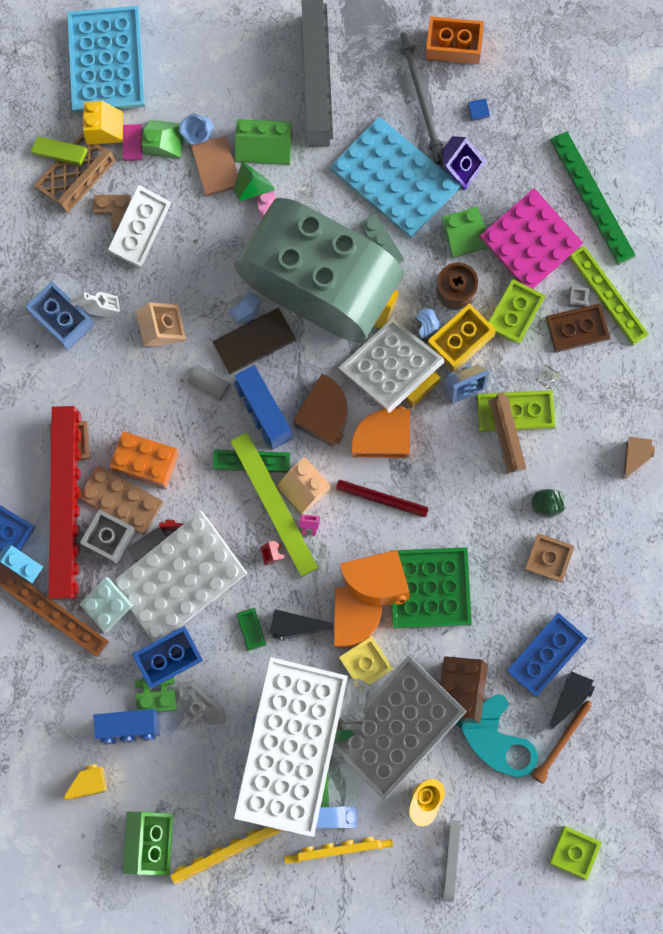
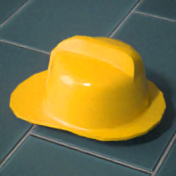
(426, 801)

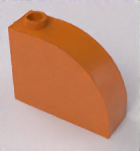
(383, 435)
(376, 579)
(353, 619)

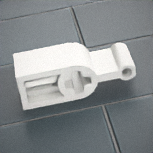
(98, 304)

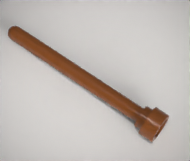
(541, 772)

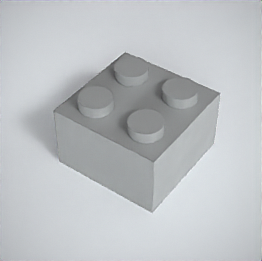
(108, 537)

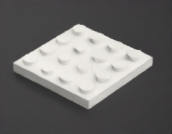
(391, 365)

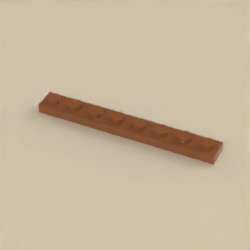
(51, 611)

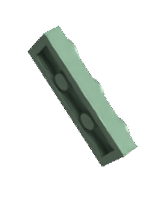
(377, 233)

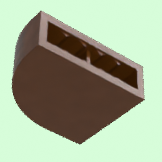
(324, 412)

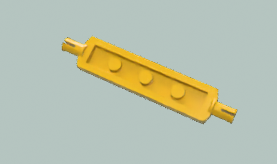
(329, 850)

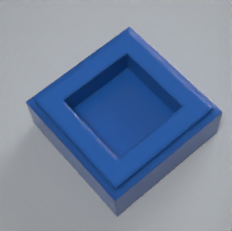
(478, 109)

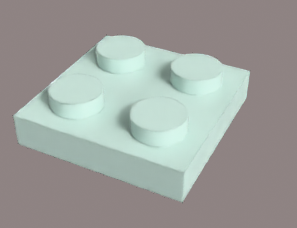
(106, 604)

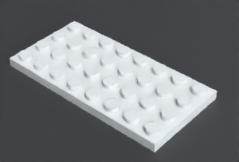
(290, 747)

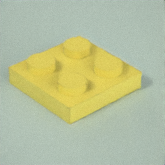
(366, 662)

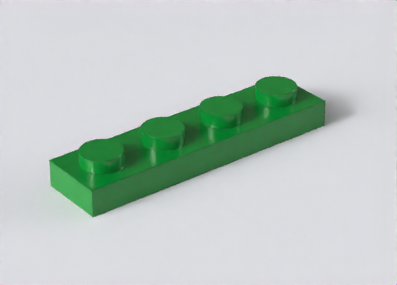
(230, 461)

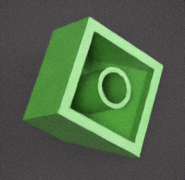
(463, 231)

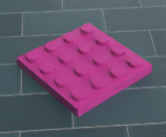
(531, 239)

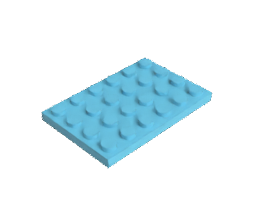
(106, 57)
(395, 177)

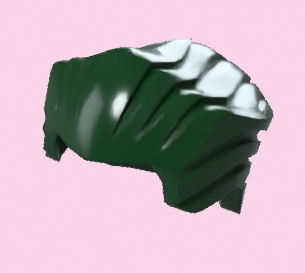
(548, 502)

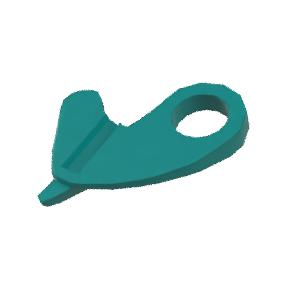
(493, 745)

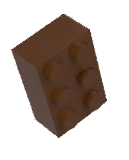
(466, 684)

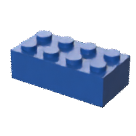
(263, 406)

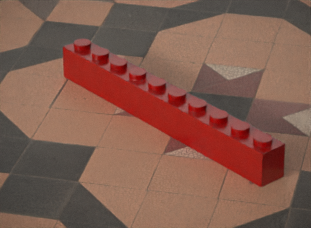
(64, 503)

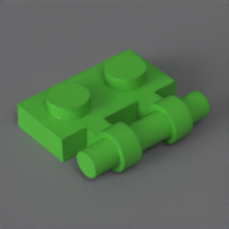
(159, 701)

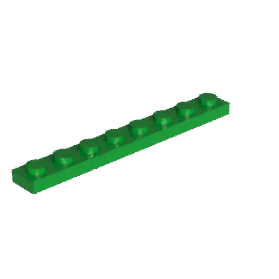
(592, 198)

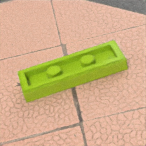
(59, 150)

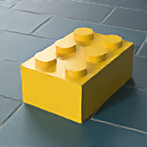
(461, 337)

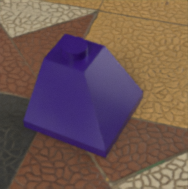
(462, 160)

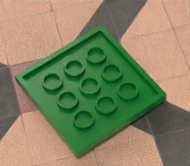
(436, 587)

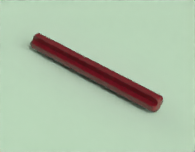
(382, 498)

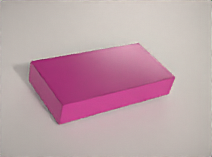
(132, 142)

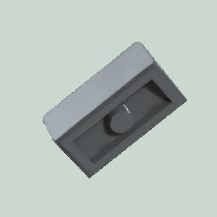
(146, 544)

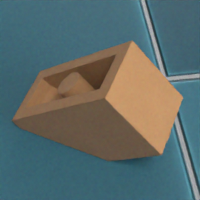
(637, 454)

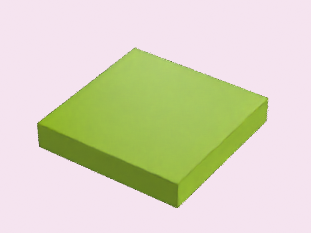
(575, 852)

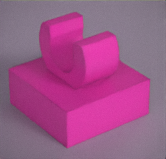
(309, 522)

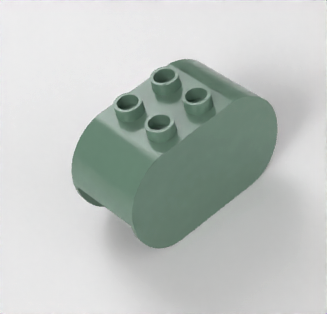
(319, 269)

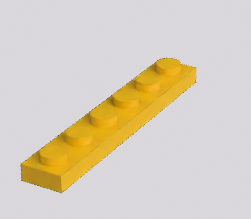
(219, 855)

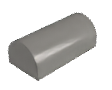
(208, 382)

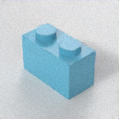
(20, 563)

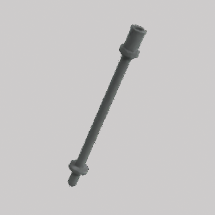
(435, 144)

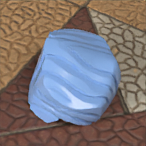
(195, 129)
(246, 309)
(429, 323)

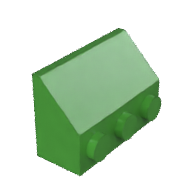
(263, 141)
(148, 843)

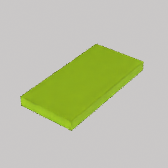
(529, 410)

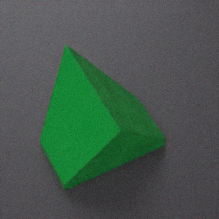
(250, 183)

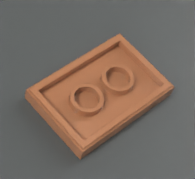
(215, 165)

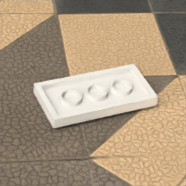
(139, 226)

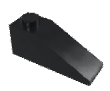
(292, 625)
(574, 693)

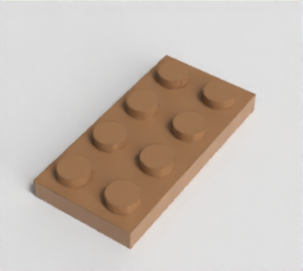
(121, 499)

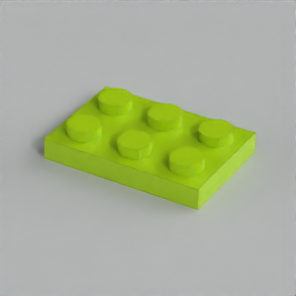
(516, 311)

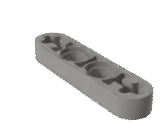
(452, 859)

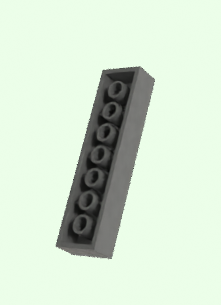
(317, 73)

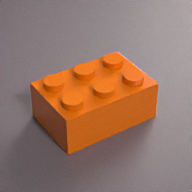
(454, 40)
(144, 459)

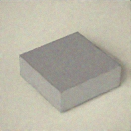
(578, 296)

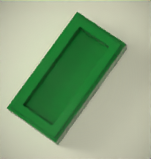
(251, 629)

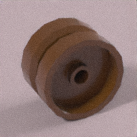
(457, 285)

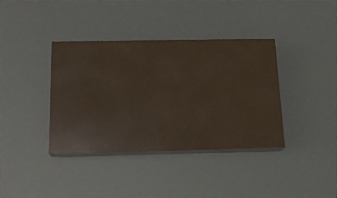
(254, 341)

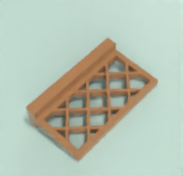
(84, 179)
(507, 433)

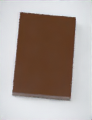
(577, 328)

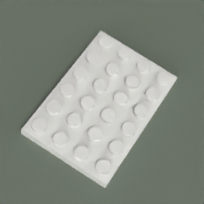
(180, 577)

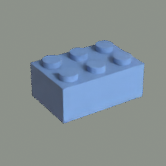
(58, 316)

